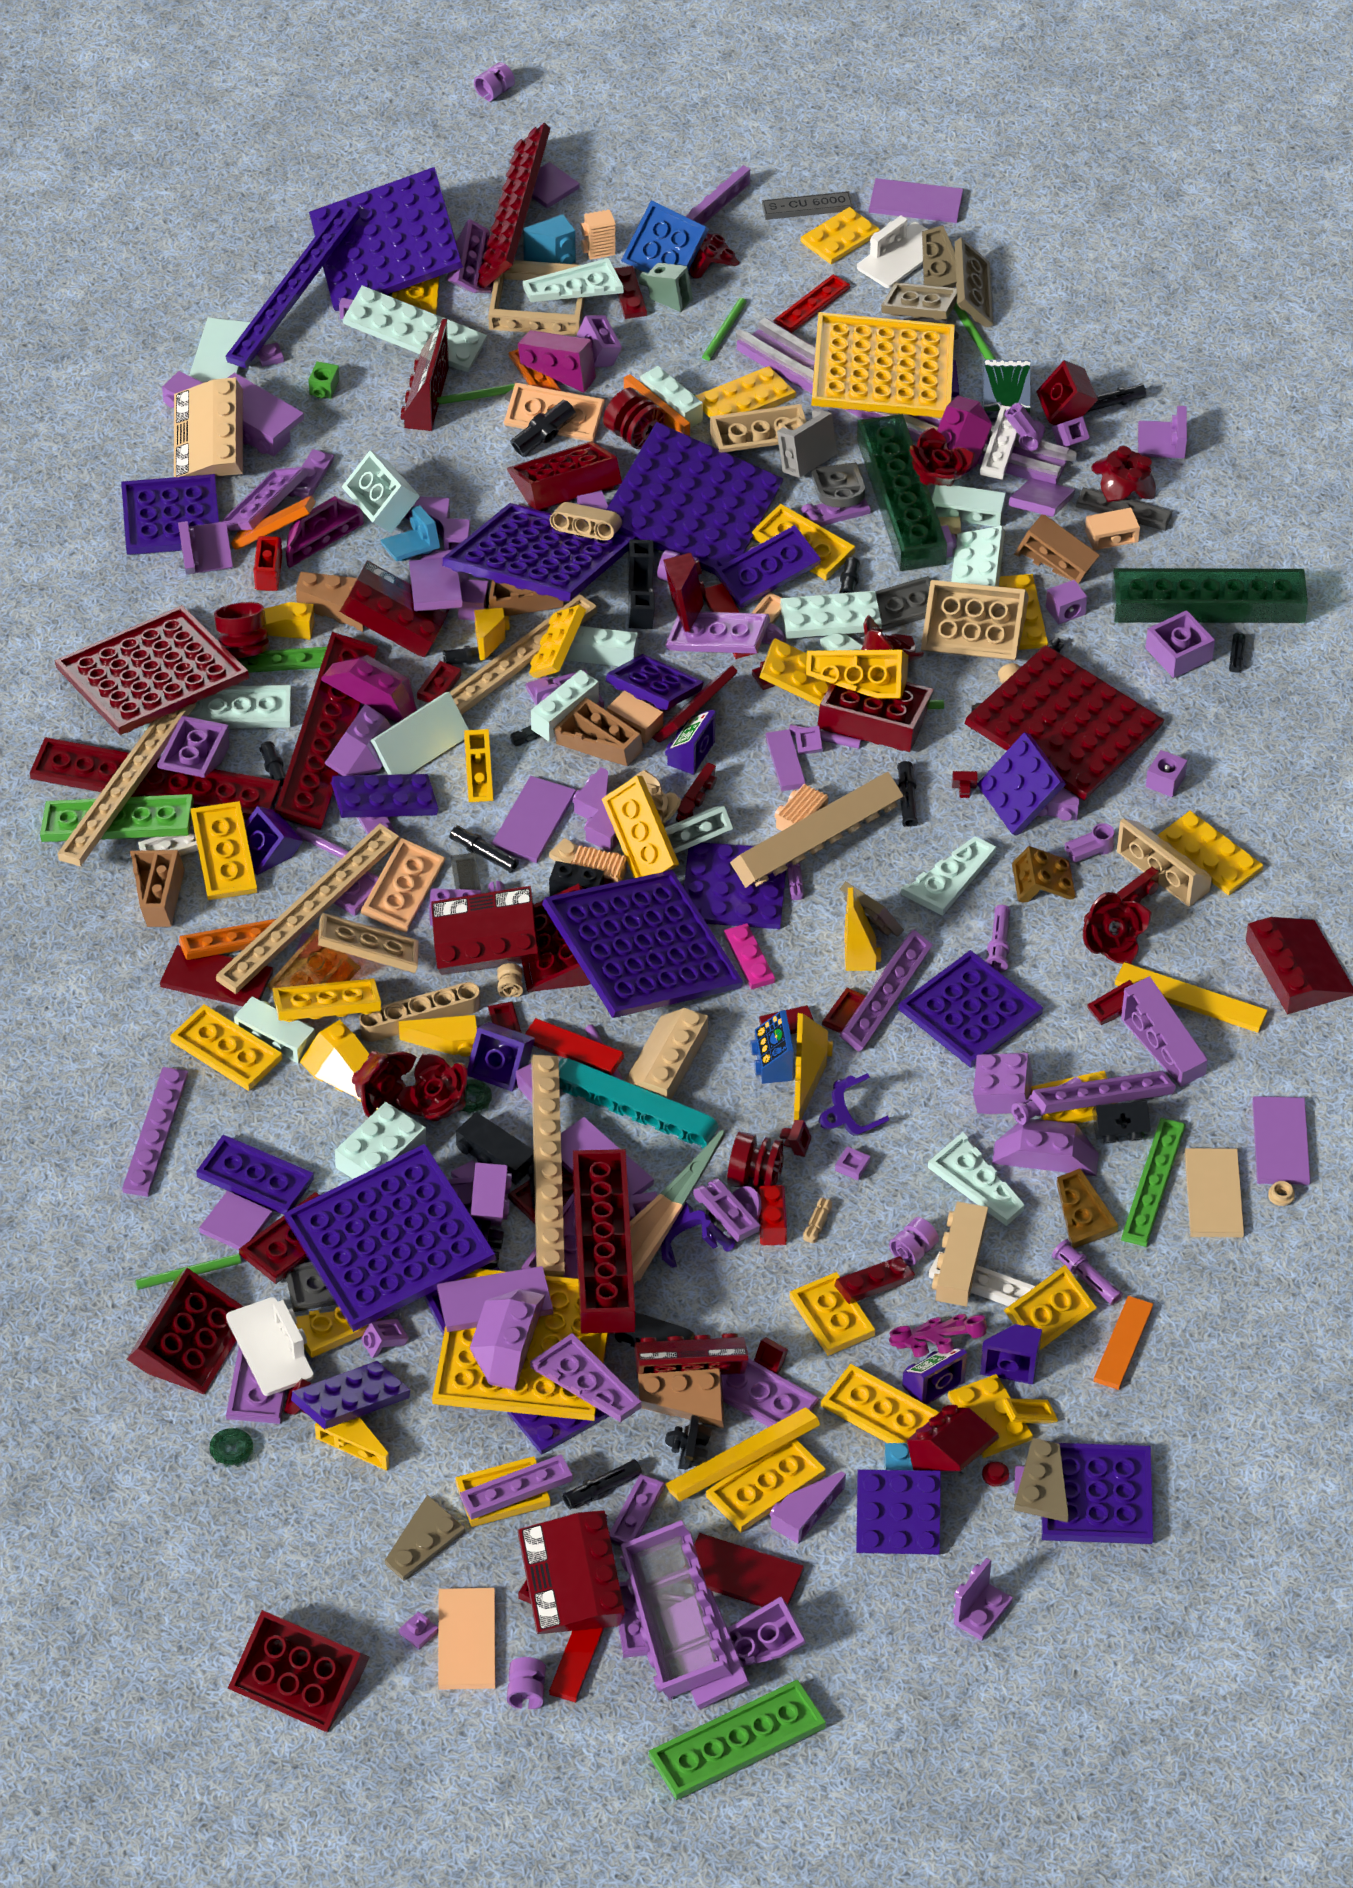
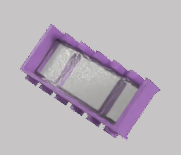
(674, 1609)

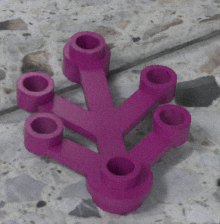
(934, 1332)

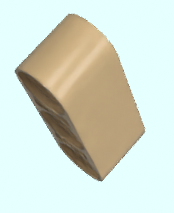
(575, 524)

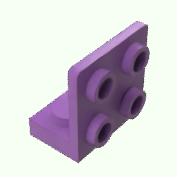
(1164, 438)
(205, 547)
(979, 1603)

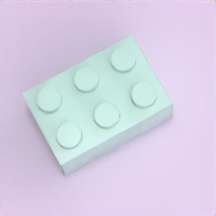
(380, 491)
(379, 1140)

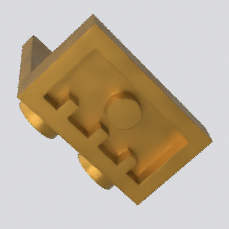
(1039, 871)

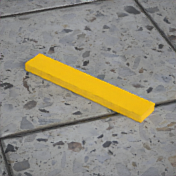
(1198, 999)
(742, 1454)

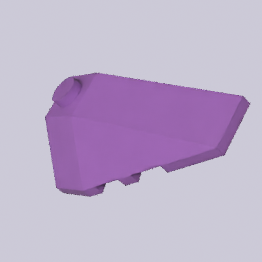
(767, 1633)

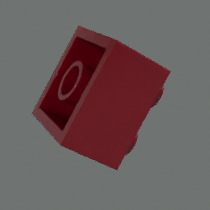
(1066, 393)

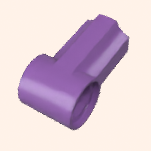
(1029, 430)
(1097, 842)

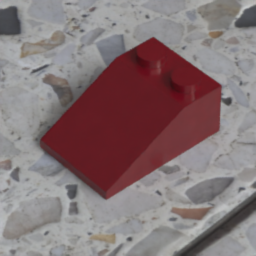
(685, 587)

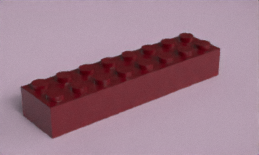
(603, 1241)

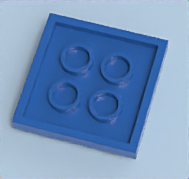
(664, 238)

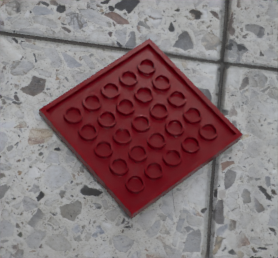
(151, 669)
(1071, 715)

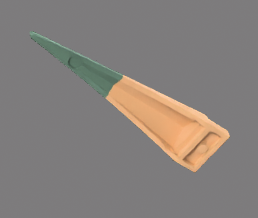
(656, 1219)

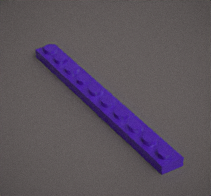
(292, 286)

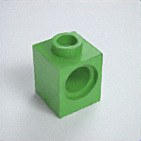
(323, 380)

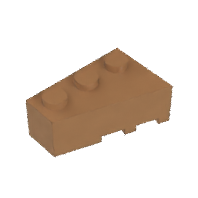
(1058, 549)
(327, 595)
(520, 601)
(598, 734)
(158, 884)
(684, 1394)

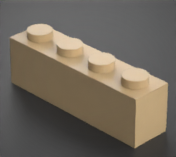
(961, 1253)

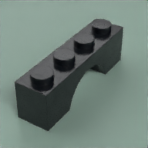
(640, 590)

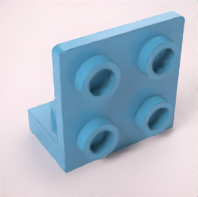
(420, 540)

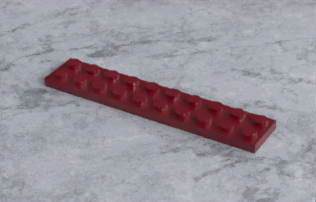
(513, 205)
(327, 718)
(93, 768)

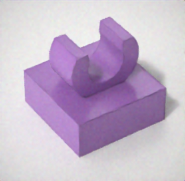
(418, 1630)

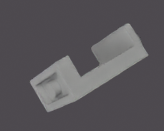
(808, 444)

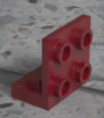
(712, 250)

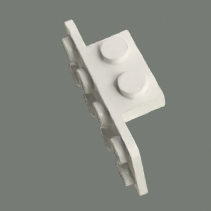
(894, 252)
(271, 1344)

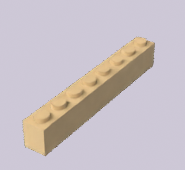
(816, 829)

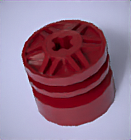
(632, 416)
(242, 628)
(755, 1162)

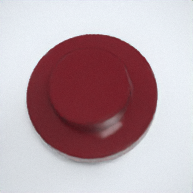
(995, 1473)

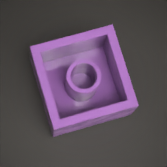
(1180, 644)
(1001, 1082)
(488, 1193)

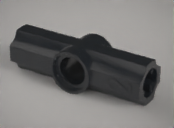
(543, 428)

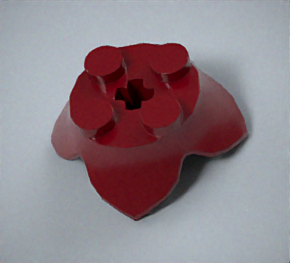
(937, 462)
(1124, 473)
(876, 640)
(1129, 920)
(381, 1079)
(437, 1088)

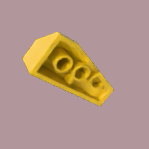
(868, 672)
(859, 937)
(335, 1057)
(810, 1061)

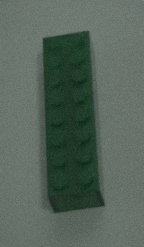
(901, 496)
(1209, 595)

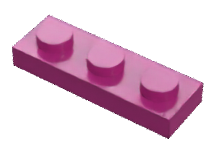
(749, 956)

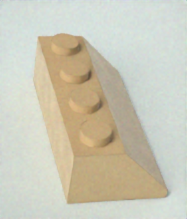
(750, 428)
(1175, 870)
(669, 1052)

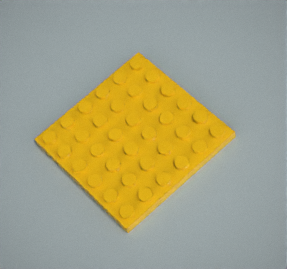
(883, 365)
(463, 1383)

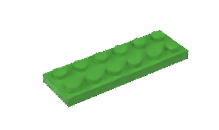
(138, 818)
(737, 1739)

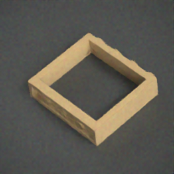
(526, 320)

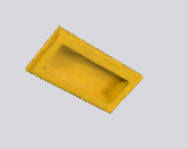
(1029, 1411)

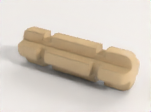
(817, 1220)

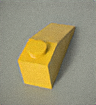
(290, 620)
(490, 630)
(478, 765)
(445, 1034)
(356, 1440)

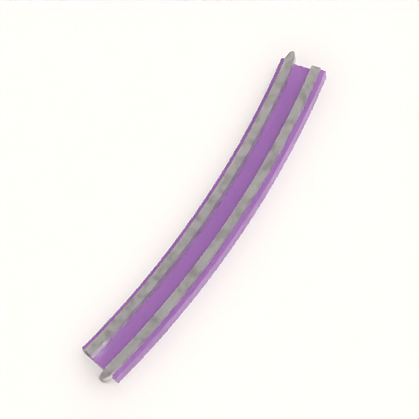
(795, 360)

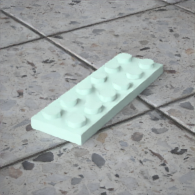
(411, 326)
(246, 707)

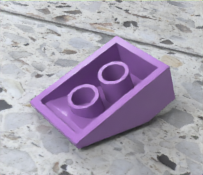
(195, 747)

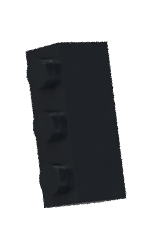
(494, 1146)

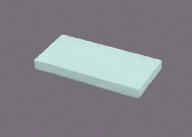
(215, 343)
(420, 736)

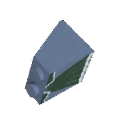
(1005, 384)

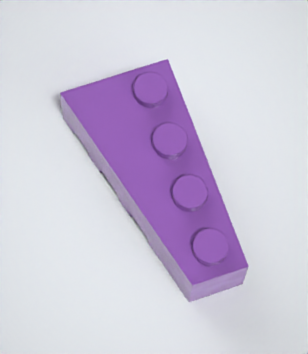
(1162, 1032)

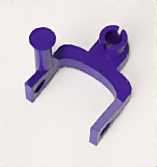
(840, 1112)
(689, 1218)

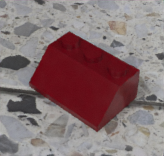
(950, 1440)

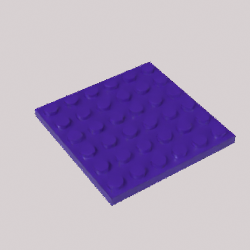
(395, 241)
(693, 498)
(528, 553)
(642, 943)
(389, 1237)

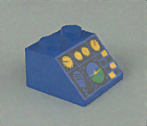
(773, 1050)

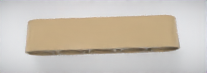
(446, 1002)

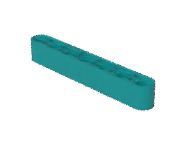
(636, 1102)

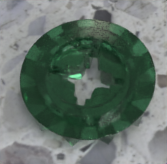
(482, 1093)
(230, 1437)

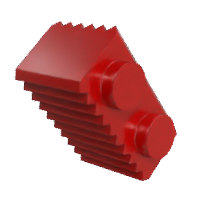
(267, 563)
(772, 1215)

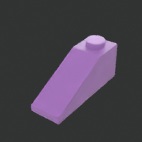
(805, 1507)

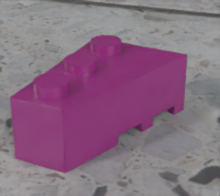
(559, 357)

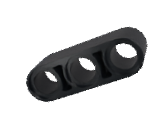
(652, 1327)

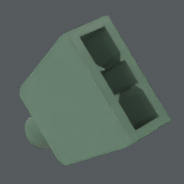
(668, 285)

